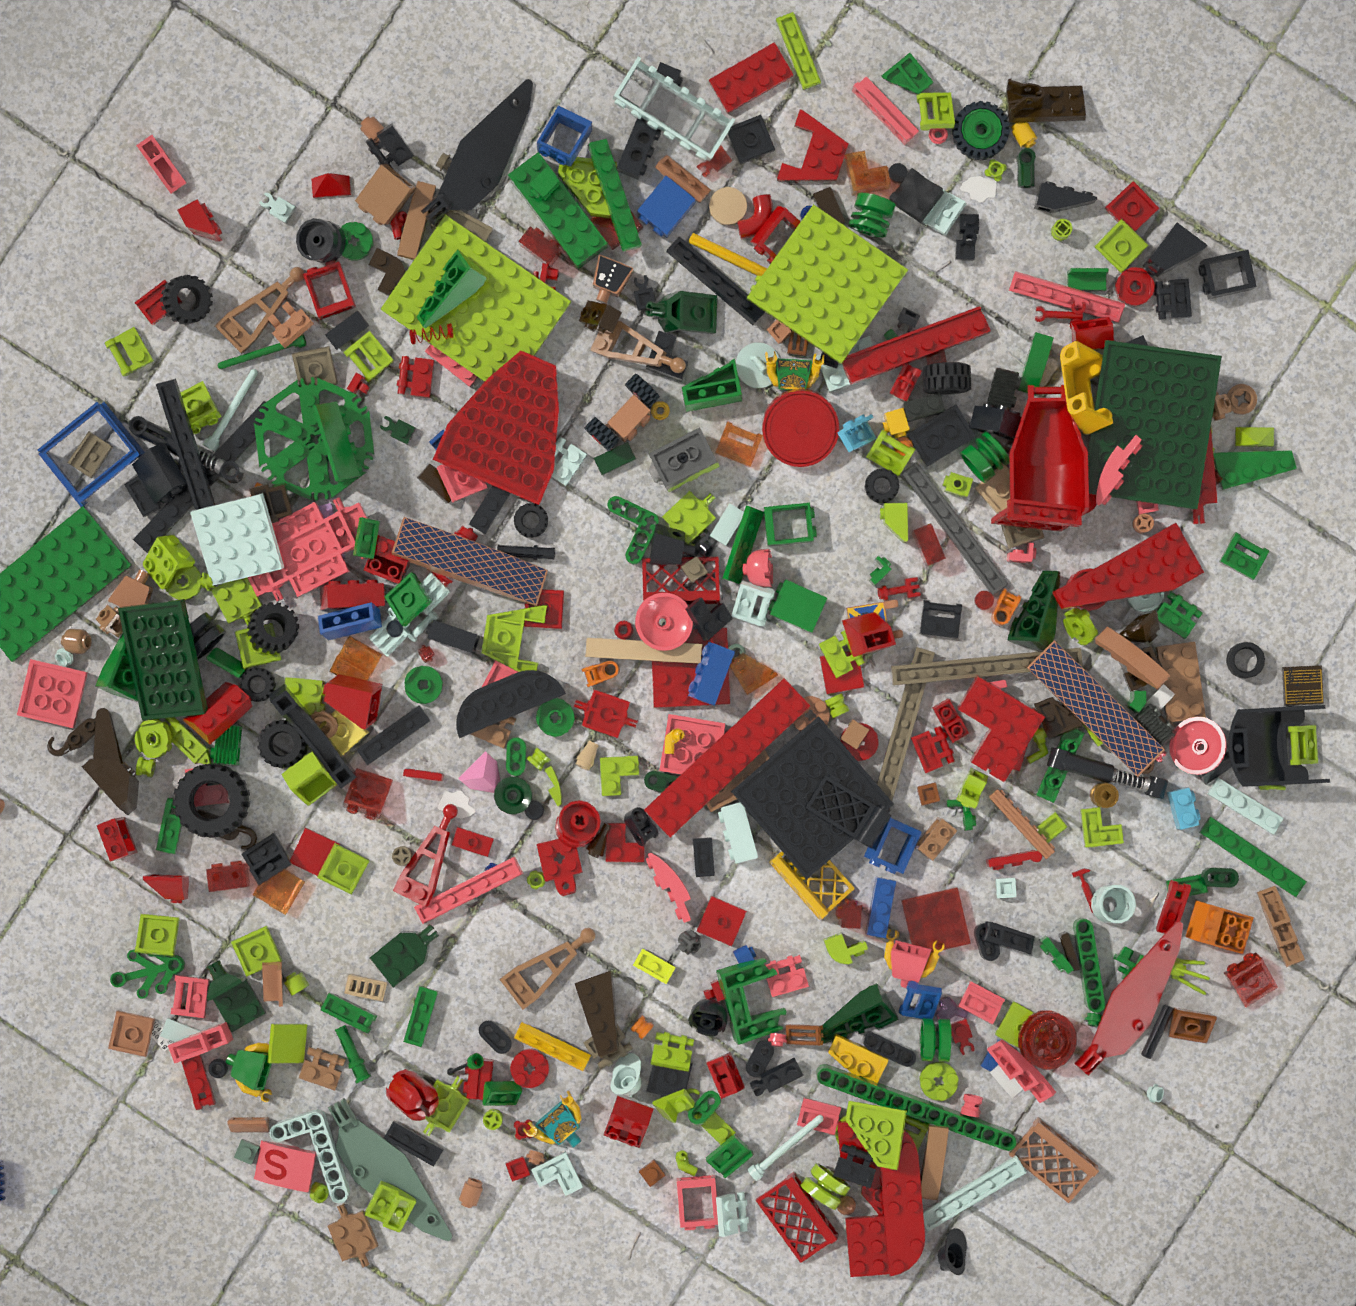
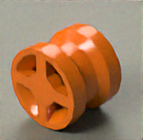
(642, 1027)

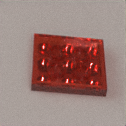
(937, 918)

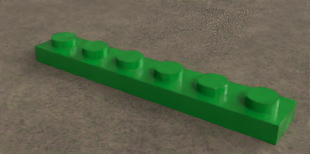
(614, 195)
(1252, 857)

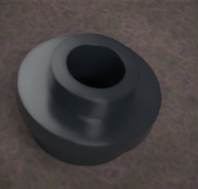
(212, 1070)

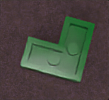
(1059, 961)

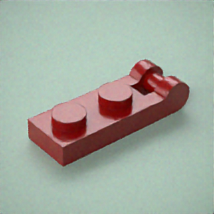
(1013, 859)
(1173, 906)
(198, 1081)

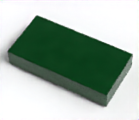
(614, 458)

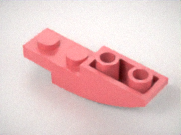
(1110, 476)
(666, 878)

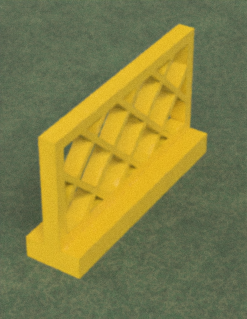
(803, 889)

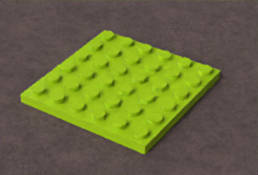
(827, 284)

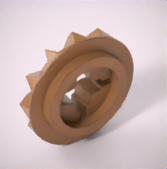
(1250, 397)
(331, 726)

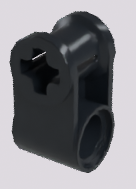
(640, 827)

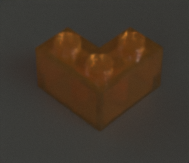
(864, 179)

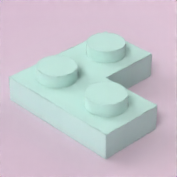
(560, 1169)

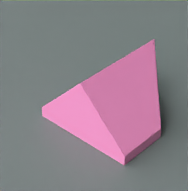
(482, 774)

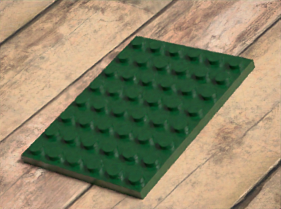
(1170, 406)

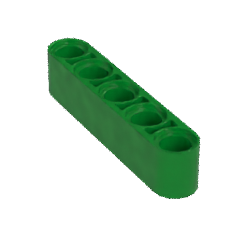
(1094, 973)

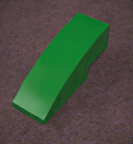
(1035, 361)

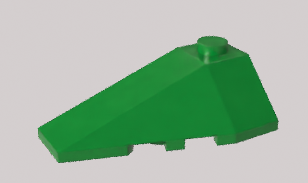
(458, 283)
(116, 673)

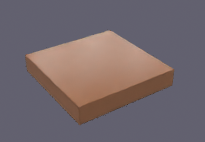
(131, 1033)

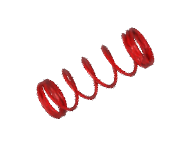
(412, 333)

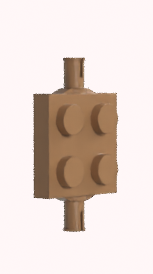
(353, 1235)

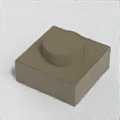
(694, 570)

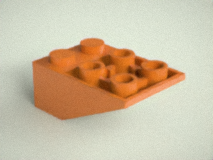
(1219, 927)

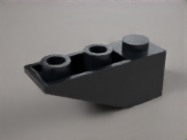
(1057, 199)

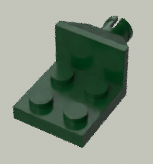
(685, 312)
(403, 954)
(233, 997)

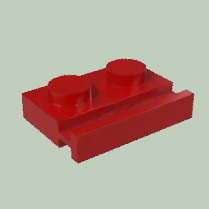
(151, 305)

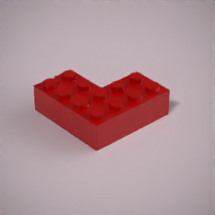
(1009, 725)

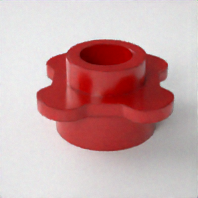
(519, 1125)

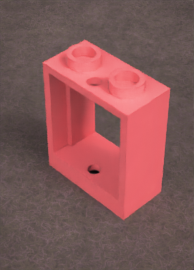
(692, 1182)

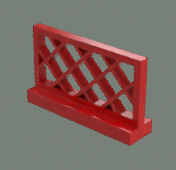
(1038, 515)
(689, 597)
(812, 1211)

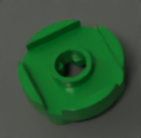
(365, 242)
(425, 695)
(563, 725)

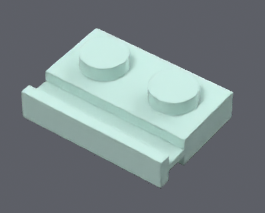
(944, 213)

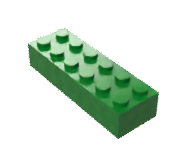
(560, 214)

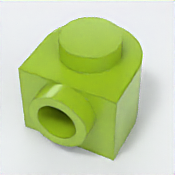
(296, 983)

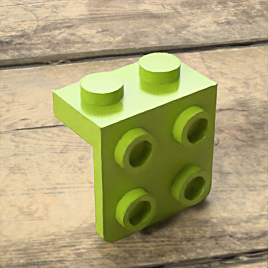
(165, 558)

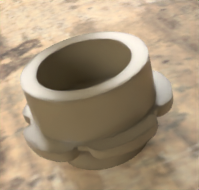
(444, 162)

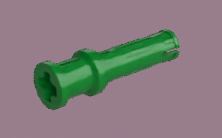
(355, 1062)

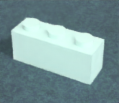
(738, 833)

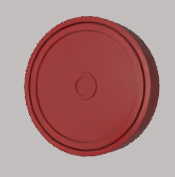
(800, 427)

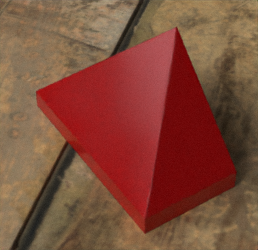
(331, 185)

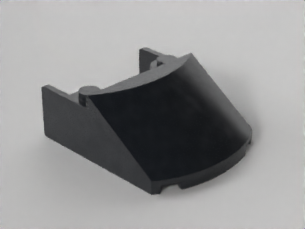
(1260, 746)

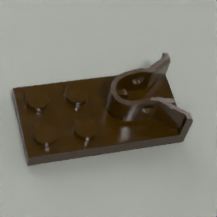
(1044, 104)

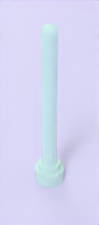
(213, 441)
(758, 1170)

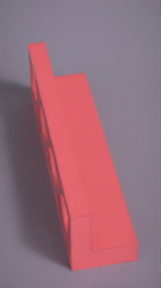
(885, 110)

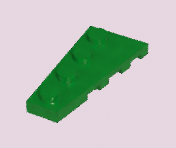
(1246, 467)

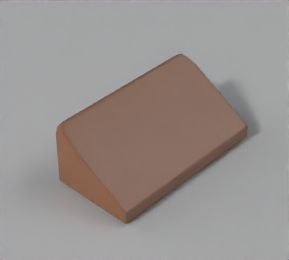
(248, 1124)

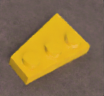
(857, 1058)

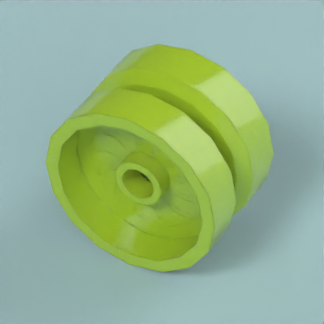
(824, 1187)

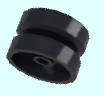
(320, 240)
(204, 635)

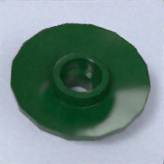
(505, 802)

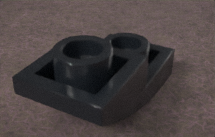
(347, 330)

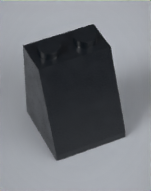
(1173, 250)

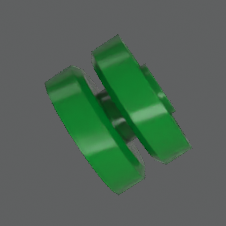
(931, 1039)

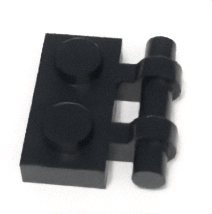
(394, 144)
(1179, 299)
(853, 1171)

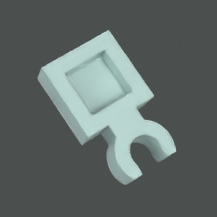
(279, 209)

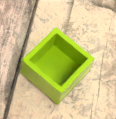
(308, 779)

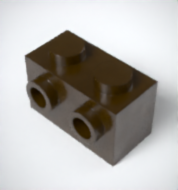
(599, 317)

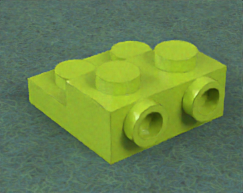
(200, 407)
(308, 692)

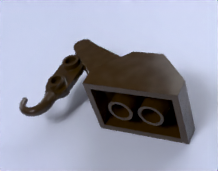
(107, 766)

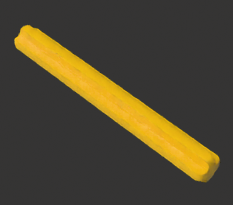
(727, 255)

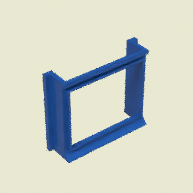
(134, 453)

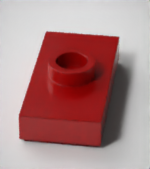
(472, 841)

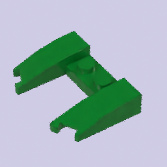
(742, 1025)

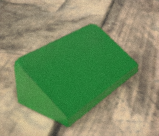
(226, 662)
(501, 1093)

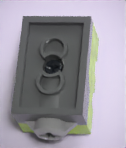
(682, 460)

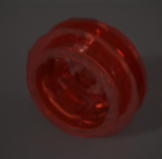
(1055, 1053)

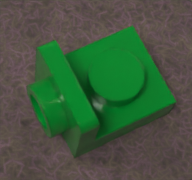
(879, 574)

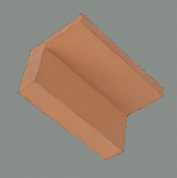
(272, 982)

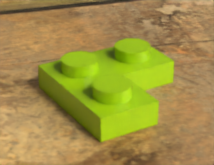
(612, 769)
(1094, 833)

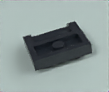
(940, 625)

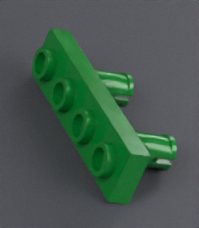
(1054, 777)

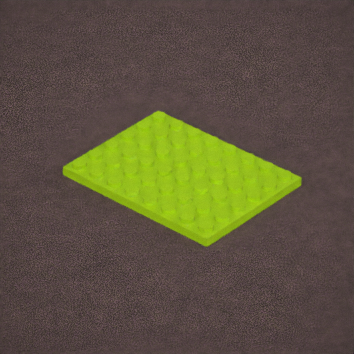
(492, 325)

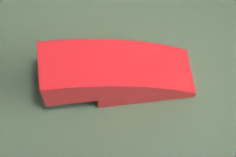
(161, 164)
(200, 1042)

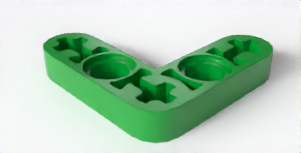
(640, 521)

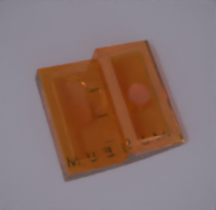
(356, 660)
(280, 890)

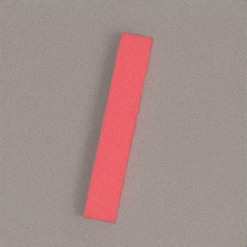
(1064, 295)
(470, 889)

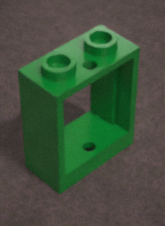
(769, 526)

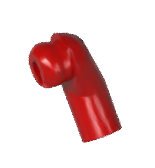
(397, 223)

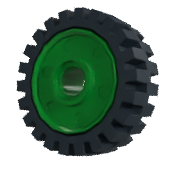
(985, 116)

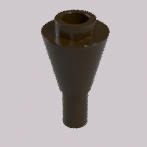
(597, 845)

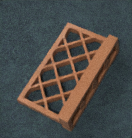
(1066, 1149)

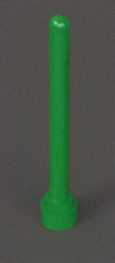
(299, 342)

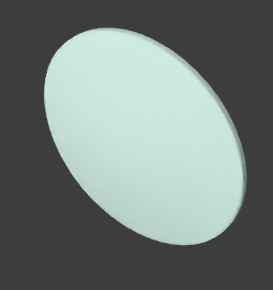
(752, 364)

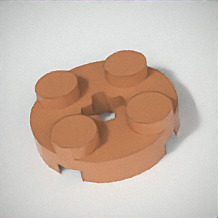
(818, 707)

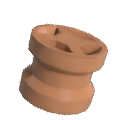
(1145, 525)

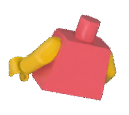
(908, 960)

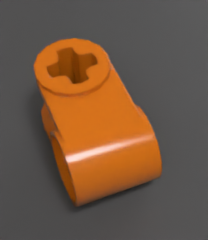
(1006, 604)
(599, 673)

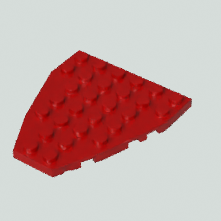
(508, 429)

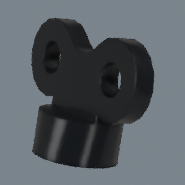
(702, 545)

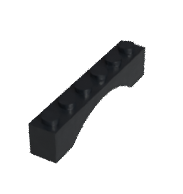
(314, 736)

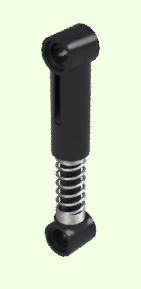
(218, 465)
(1105, 772)

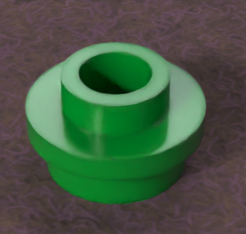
(1093, 1019)

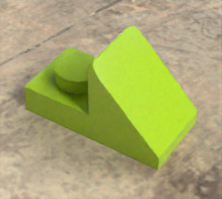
(673, 1104)

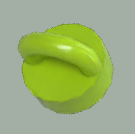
(319, 1192)

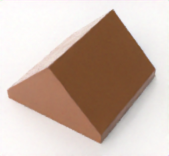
(1191, 1025)

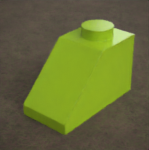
(896, 519)

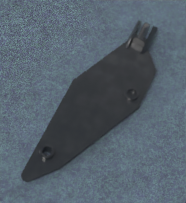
(482, 156)

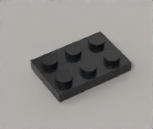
(941, 435)

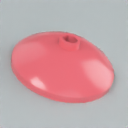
(677, 621)
(1186, 745)

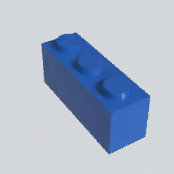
(349, 621)
(711, 673)
(880, 907)

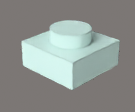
(1005, 887)

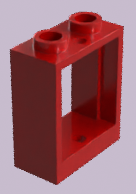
(768, 227)
(336, 308)
(113, 841)

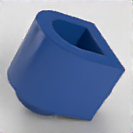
(744, 954)

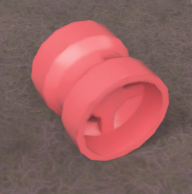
(971, 1105)

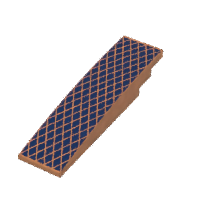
(469, 561)
(1095, 708)

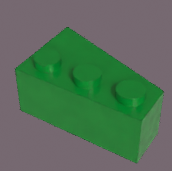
(714, 389)

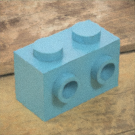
(1183, 808)

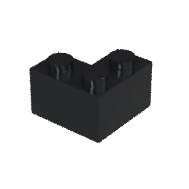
(667, 343)
(995, 421)

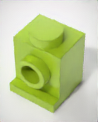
(961, 491)

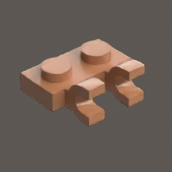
(292, 328)

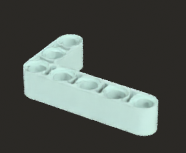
(320, 1147)

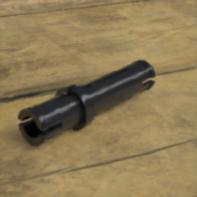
(528, 552)

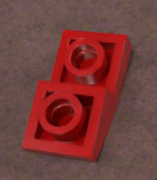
(950, 720)

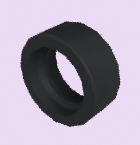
(1259, 655)

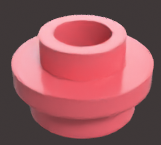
(942, 139)
(777, 1039)

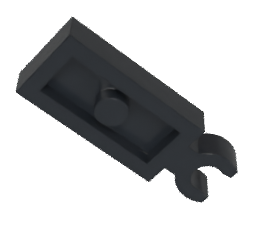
(777, 1077)

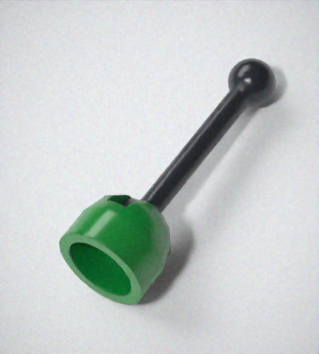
(476, 1057)

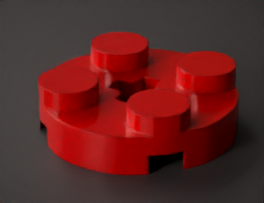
(1126, 294)
(869, 748)
(522, 1076)

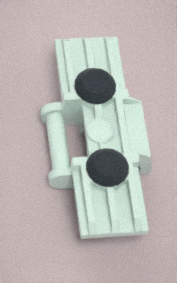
(393, 633)

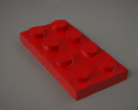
(751, 78)

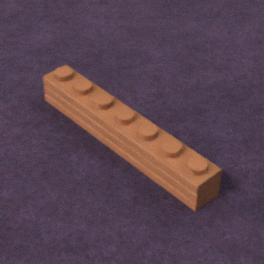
(1022, 823)

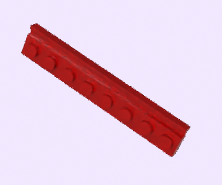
(915, 345)

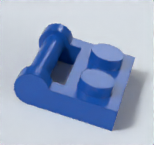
(926, 1002)

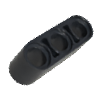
(896, 1055)

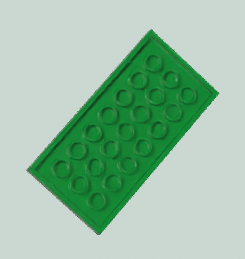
(55, 581)

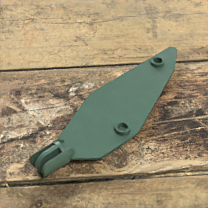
(376, 1160)

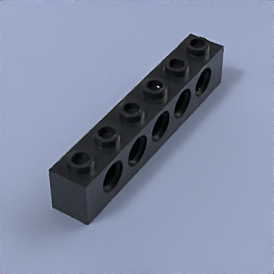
(636, 168)

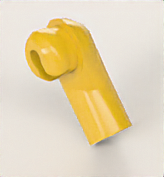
(672, 738)

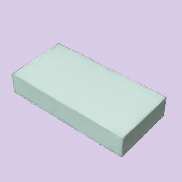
(727, 524)
(175, 1030)

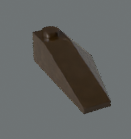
(1142, 628)

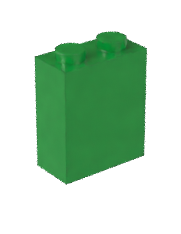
(797, 606)

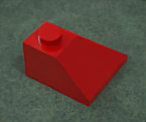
(169, 886)

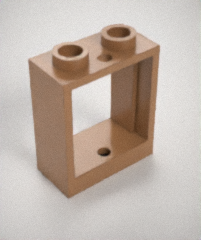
(941, 835)

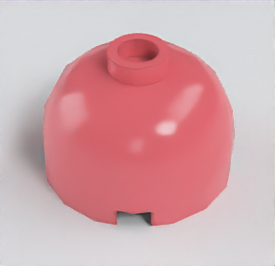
(759, 568)

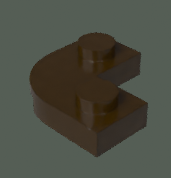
(391, 267)

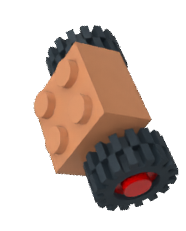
(629, 416)

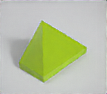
(1254, 436)

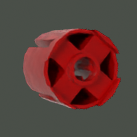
(412, 1095)

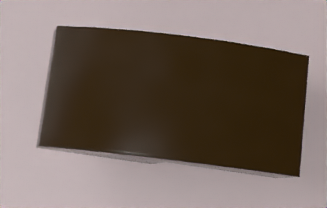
(431, 479)

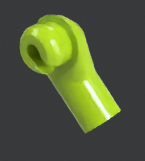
(683, 1163)

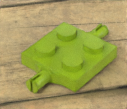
(690, 515)
(237, 600)
(450, 1106)

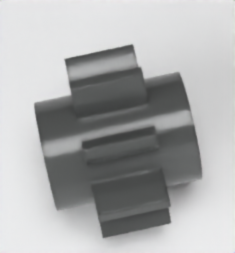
(689, 942)

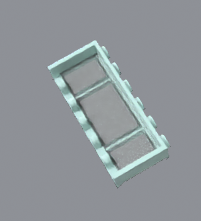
(672, 110)

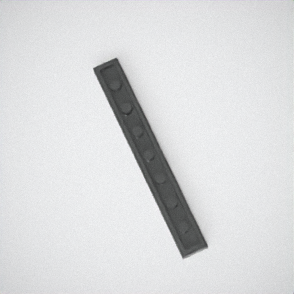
(954, 528)

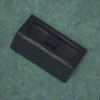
(1223, 767)

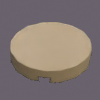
(728, 206)

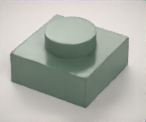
(246, 1151)

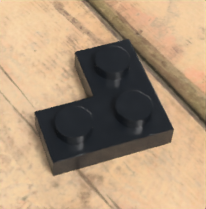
(708, 621)

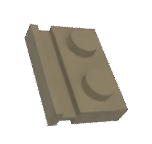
(90, 454)

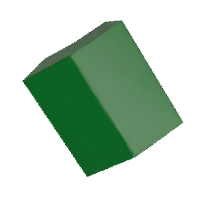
(1136, 701)

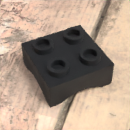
(916, 195)

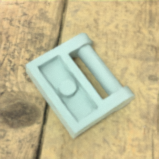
(746, 603)

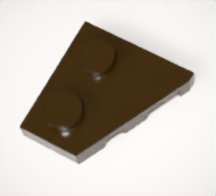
(1057, 718)

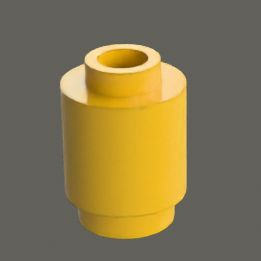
(1024, 134)

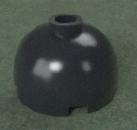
(708, 1017)

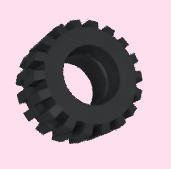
(201, 294)
(947, 378)
(283, 617)
(266, 745)

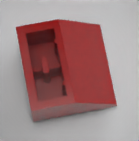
(198, 220)
(385, 564)
(868, 634)
(628, 1122)

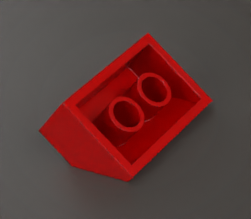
(224, 709)

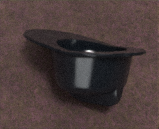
(953, 1253)

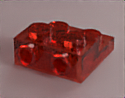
(367, 794)
(1250, 979)

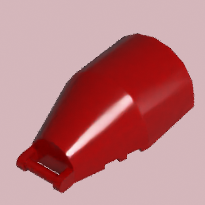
(1049, 453)

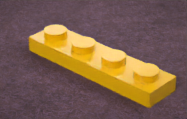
(552, 1046)

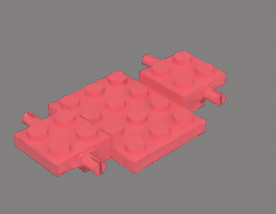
(311, 549)

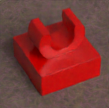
(357, 384)
(714, 991)

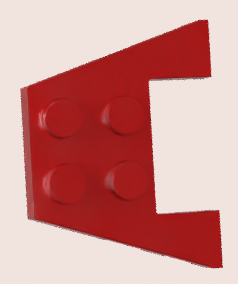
(823, 154)

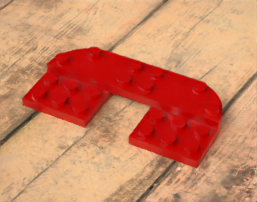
(897, 1238)

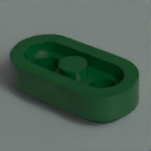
(662, 780)
(1218, 877)

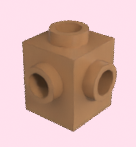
(1221, 407)
(110, 621)

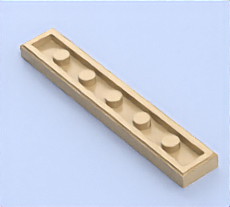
(640, 651)

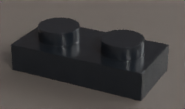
(703, 857)

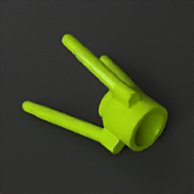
(1180, 969)

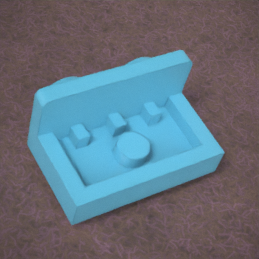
(857, 433)

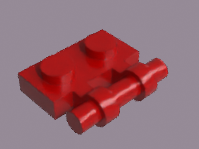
(421, 378)
(927, 752)

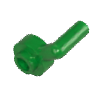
(969, 820)

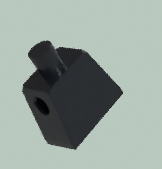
(669, 546)

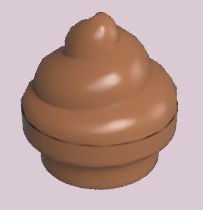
(847, 1205)

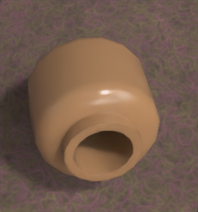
(76, 641)

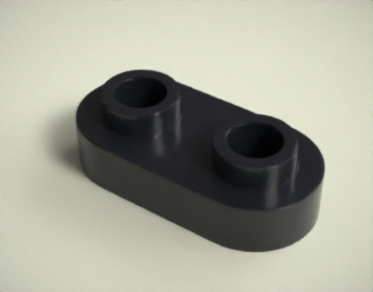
(982, 946)
(495, 1036)
(759, 1058)

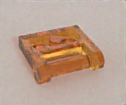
(736, 450)

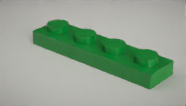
(743, 544)

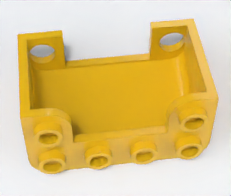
(1078, 367)

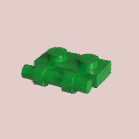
(1175, 620)

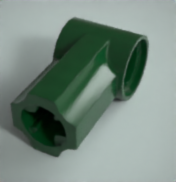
(1025, 170)

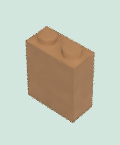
(384, 194)

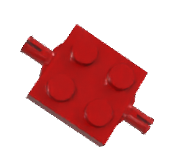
(605, 713)

